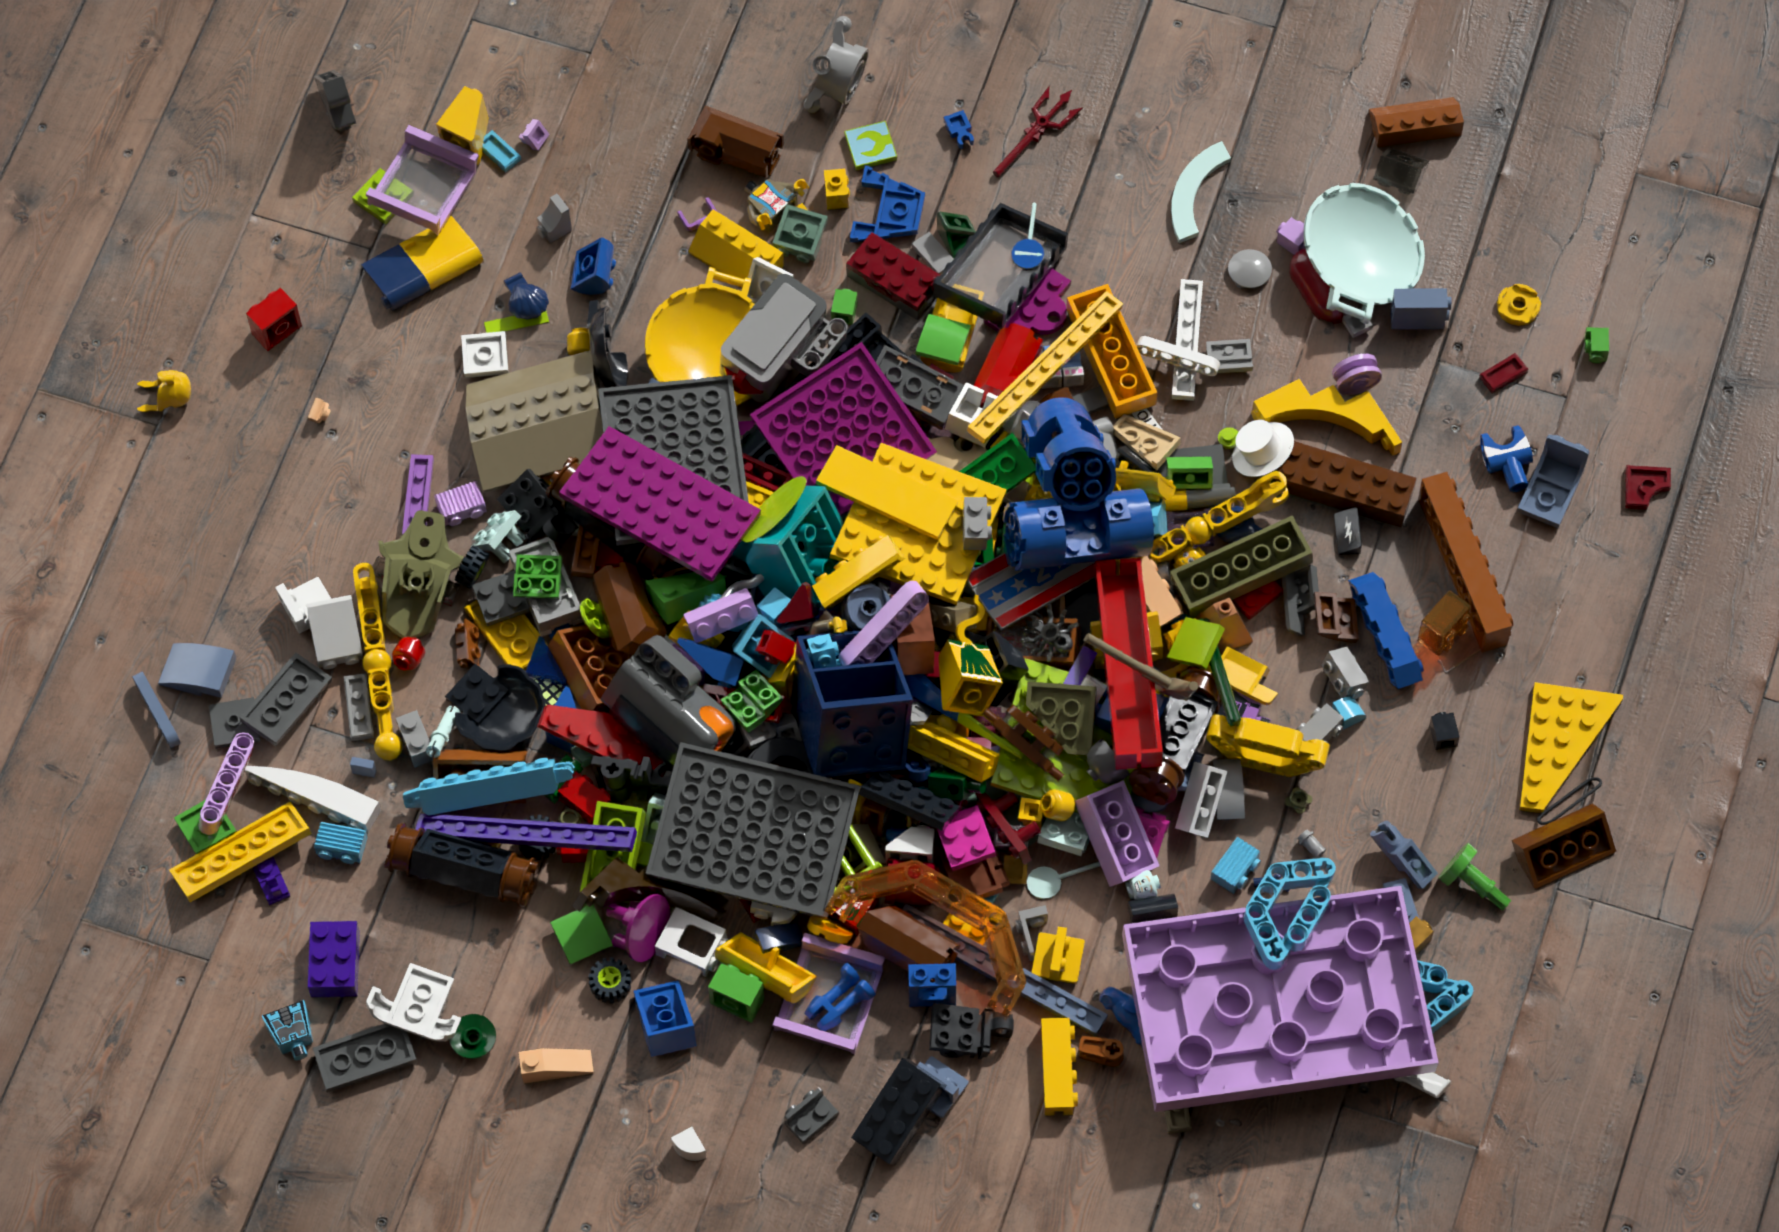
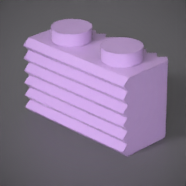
(460, 503)

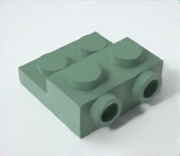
(800, 233)

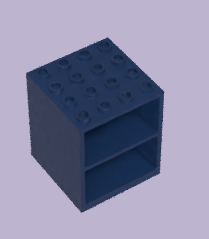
(852, 714)

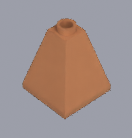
(1227, 616)

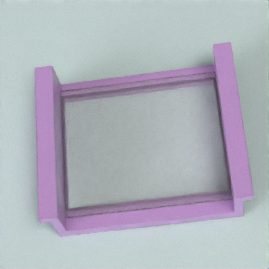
(425, 180)
(825, 961)

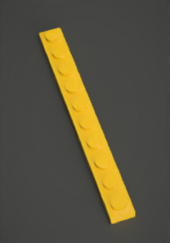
(1044, 367)

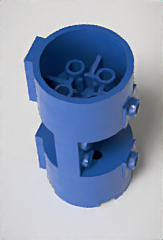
(1069, 454)
(1050, 535)

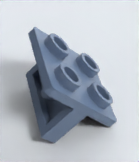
(955, 1085)

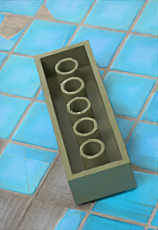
(1242, 566)

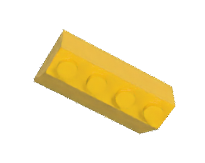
(730, 247)
(859, 571)

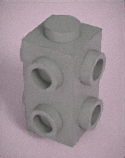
(1345, 673)
(1323, 724)

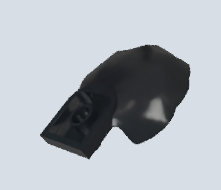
(609, 366)
(497, 709)

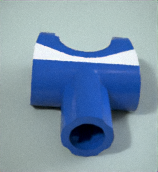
(1508, 458)

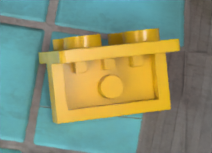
(1058, 956)

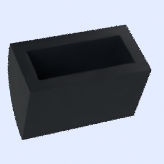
(1153, 908)

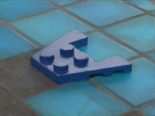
(898, 210)

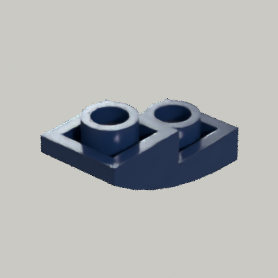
(781, 936)

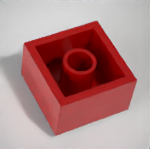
(274, 319)

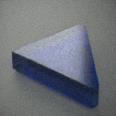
(543, 665)

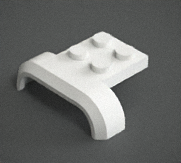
(417, 1005)

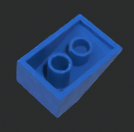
(717, 663)
(665, 1018)

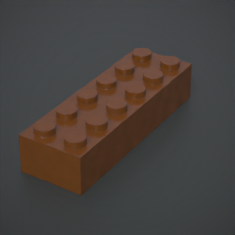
(1348, 483)

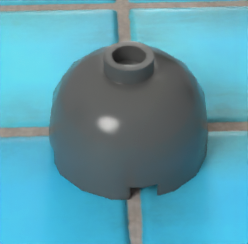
(1102, 764)

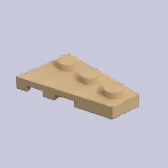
(1146, 440)

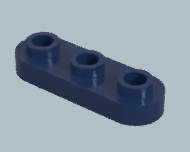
(916, 767)

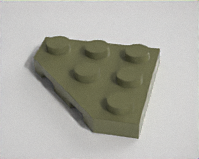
(1065, 711)

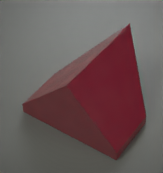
(801, 606)

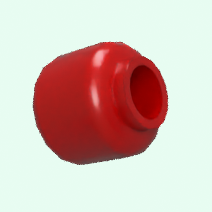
(408, 653)

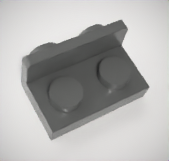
(810, 1115)

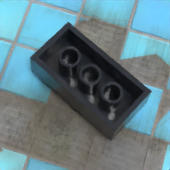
(898, 1111)

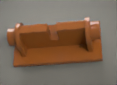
(467, 634)

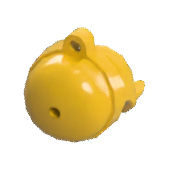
(172, 391)

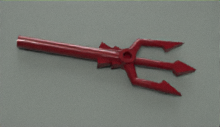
(1037, 128)

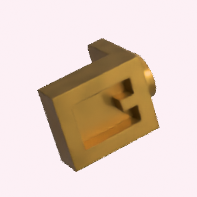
(1015, 869)

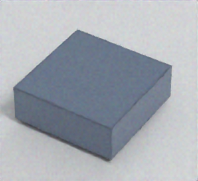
(363, 767)

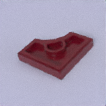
(1644, 483)

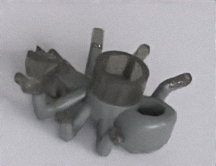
(1050, 632)

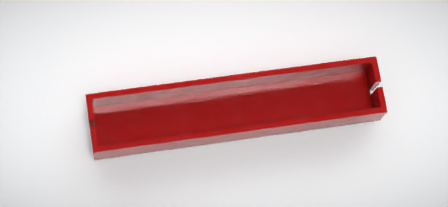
(1130, 695)

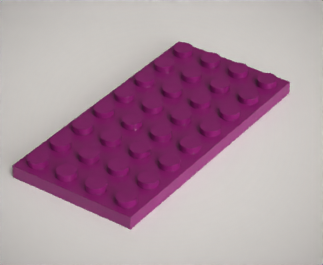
(660, 503)

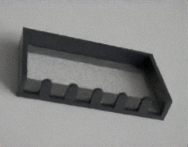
(985, 276)

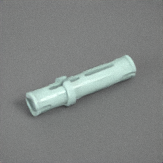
(440, 736)

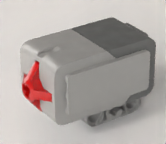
(780, 336)

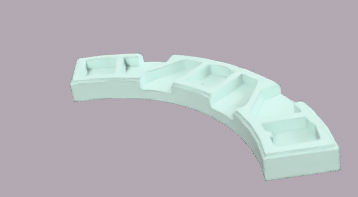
(1188, 186)

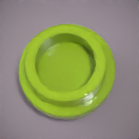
(1227, 437)

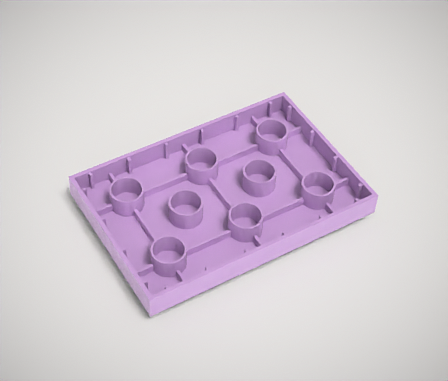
(1235, 1030)

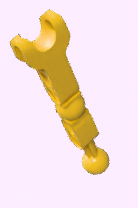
(1198, 530)
(376, 661)

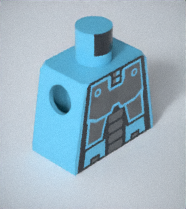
(290, 1029)

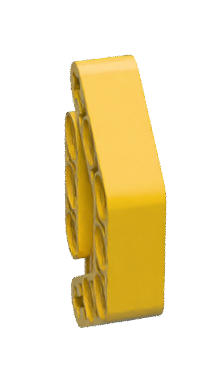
(1267, 746)

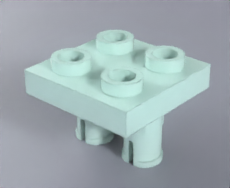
(498, 527)

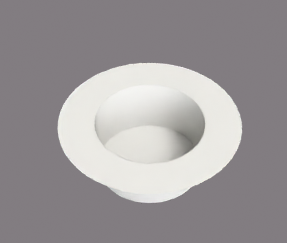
(1261, 447)

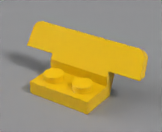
(1245, 676)

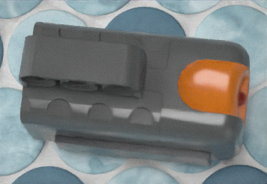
(662, 705)

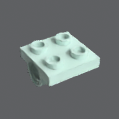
(1065, 835)

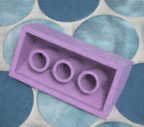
(1116, 833)

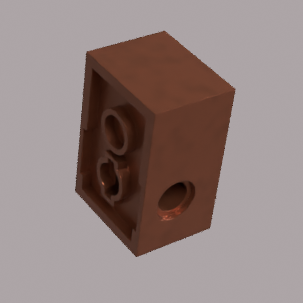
(916, 645)

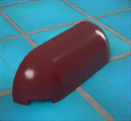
(1312, 287)

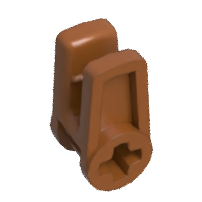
(1099, 1050)

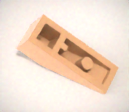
(554, 1064)

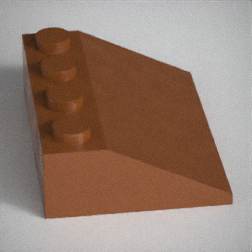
(586, 664)

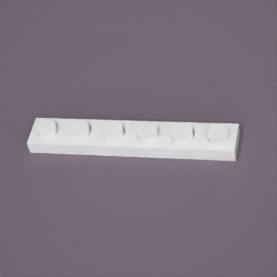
(1187, 336)

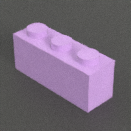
(721, 615)

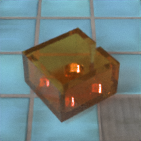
(1444, 623)

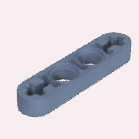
(156, 710)

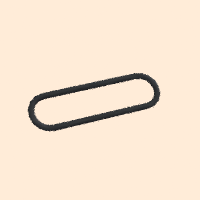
(1572, 805)

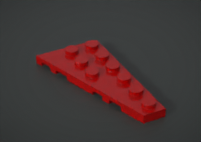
(594, 733)

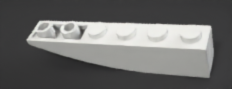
(319, 795)

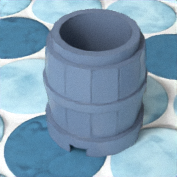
(852, 605)

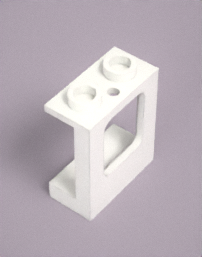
(673, 931)

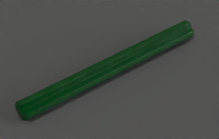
(1223, 687)

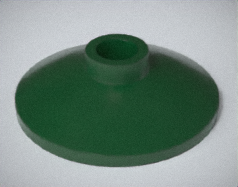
(476, 1026)

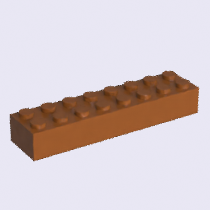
(1465, 561)

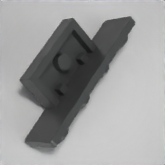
(1299, 597)

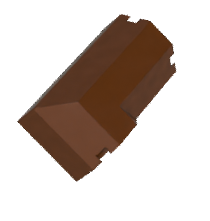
(735, 142)
(626, 607)
(904, 939)

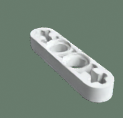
(1178, 356)

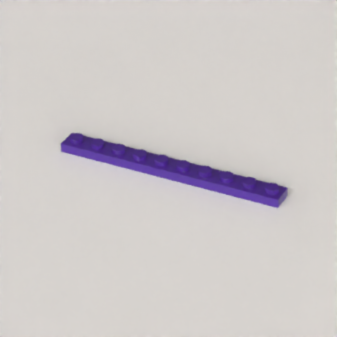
(532, 832)

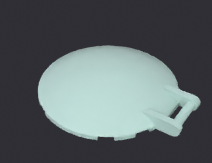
(1362, 246)

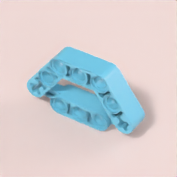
(1309, 907)
(1449, 990)

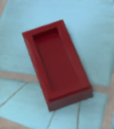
(1503, 373)

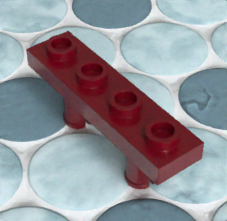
(994, 817)

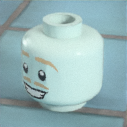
(1143, 886)

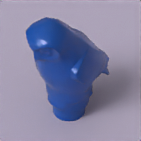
(1123, 1008)

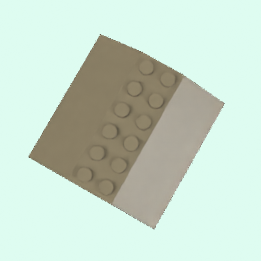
(533, 419)

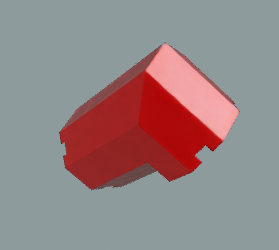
(1007, 359)

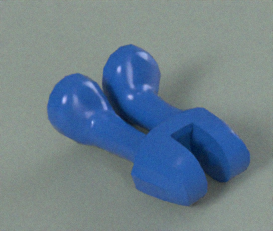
(848, 979)

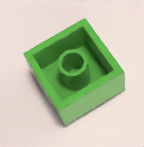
(736, 992)

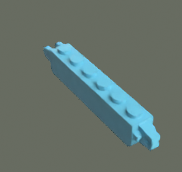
(488, 786)

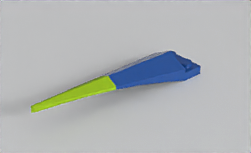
(930, 694)

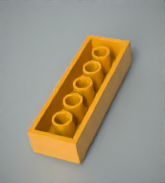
(1115, 359)

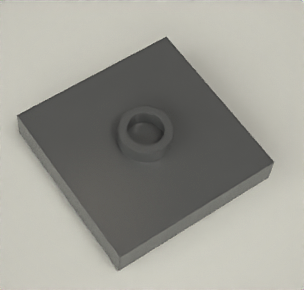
(226, 721)

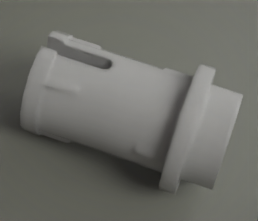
(1311, 843)

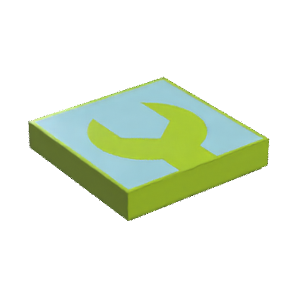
(870, 145)

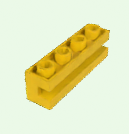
(953, 751)
(1057, 1066)

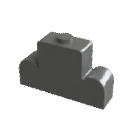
(336, 99)

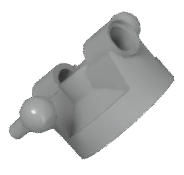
(843, 72)

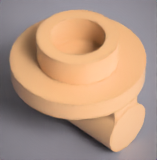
(319, 411)

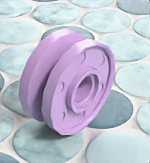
(1356, 374)

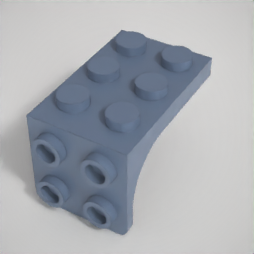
(1554, 481)

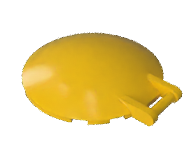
(692, 326)

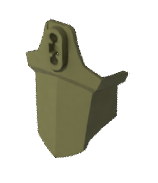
(417, 576)

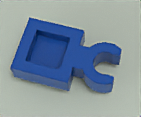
(959, 127)

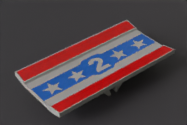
(1016, 594)

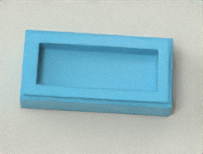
(500, 151)

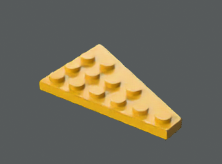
(1559, 733)

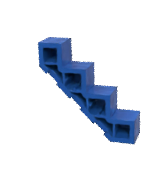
(1389, 635)

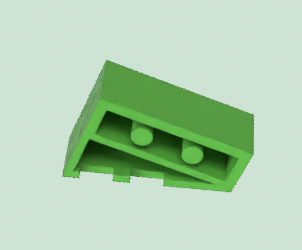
(679, 593)

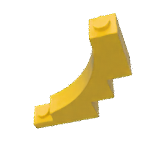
(1357, 414)

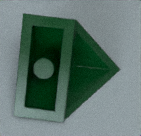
(954, 230)

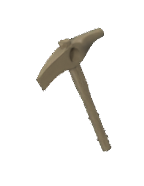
(1169, 686)

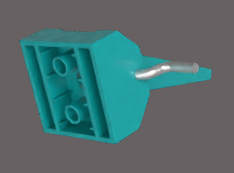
(794, 548)

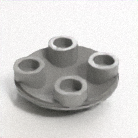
(1250, 269)

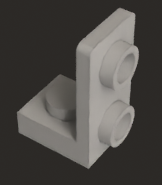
(760, 735)
(1031, 917)

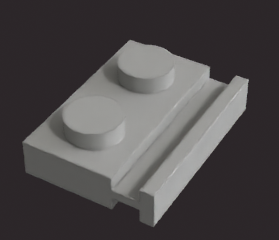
(1232, 355)

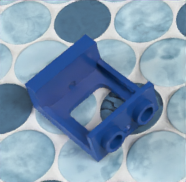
(924, 992)

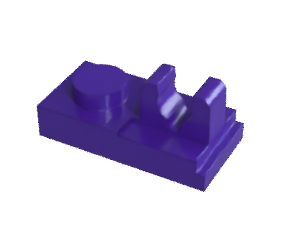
(271, 881)

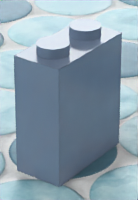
(1420, 308)

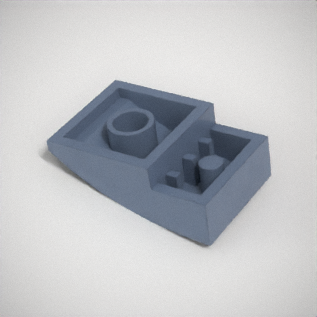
(198, 669)

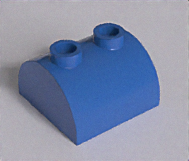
(593, 268)

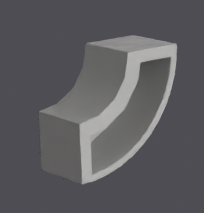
(1232, 794)

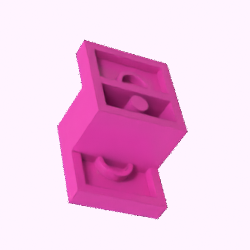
(967, 839)

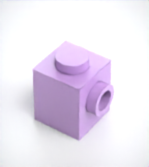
(1291, 235)

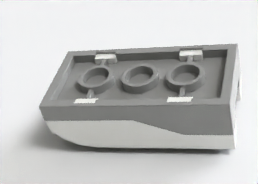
(550, 612)

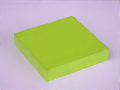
(1196, 643)

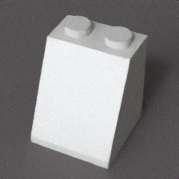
(334, 632)

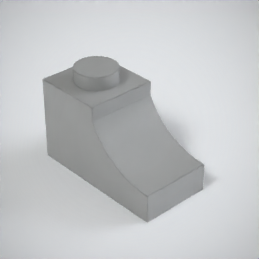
(554, 220)

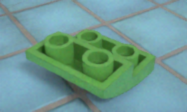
(943, 339)
(538, 576)
(752, 701)
(581, 934)

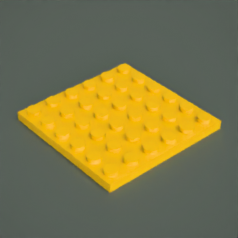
(936, 565)

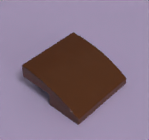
(1336, 617)

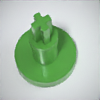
(1462, 868)

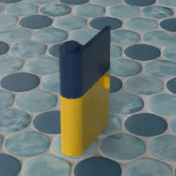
(422, 264)

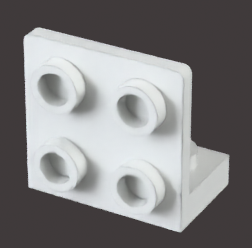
(295, 601)

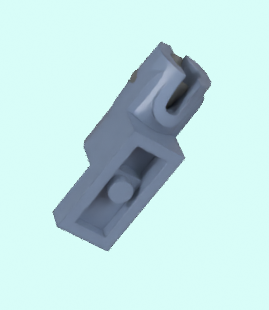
(1403, 854)

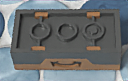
(921, 389)

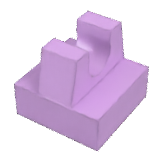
(534, 135)

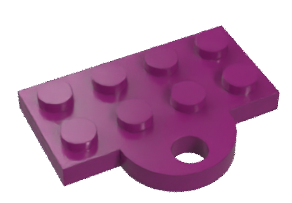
(1042, 304)

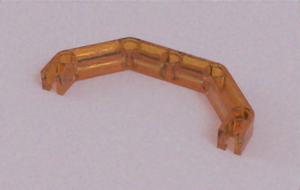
(969, 908)

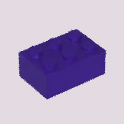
(333, 959)

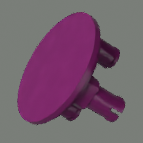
(644, 925)

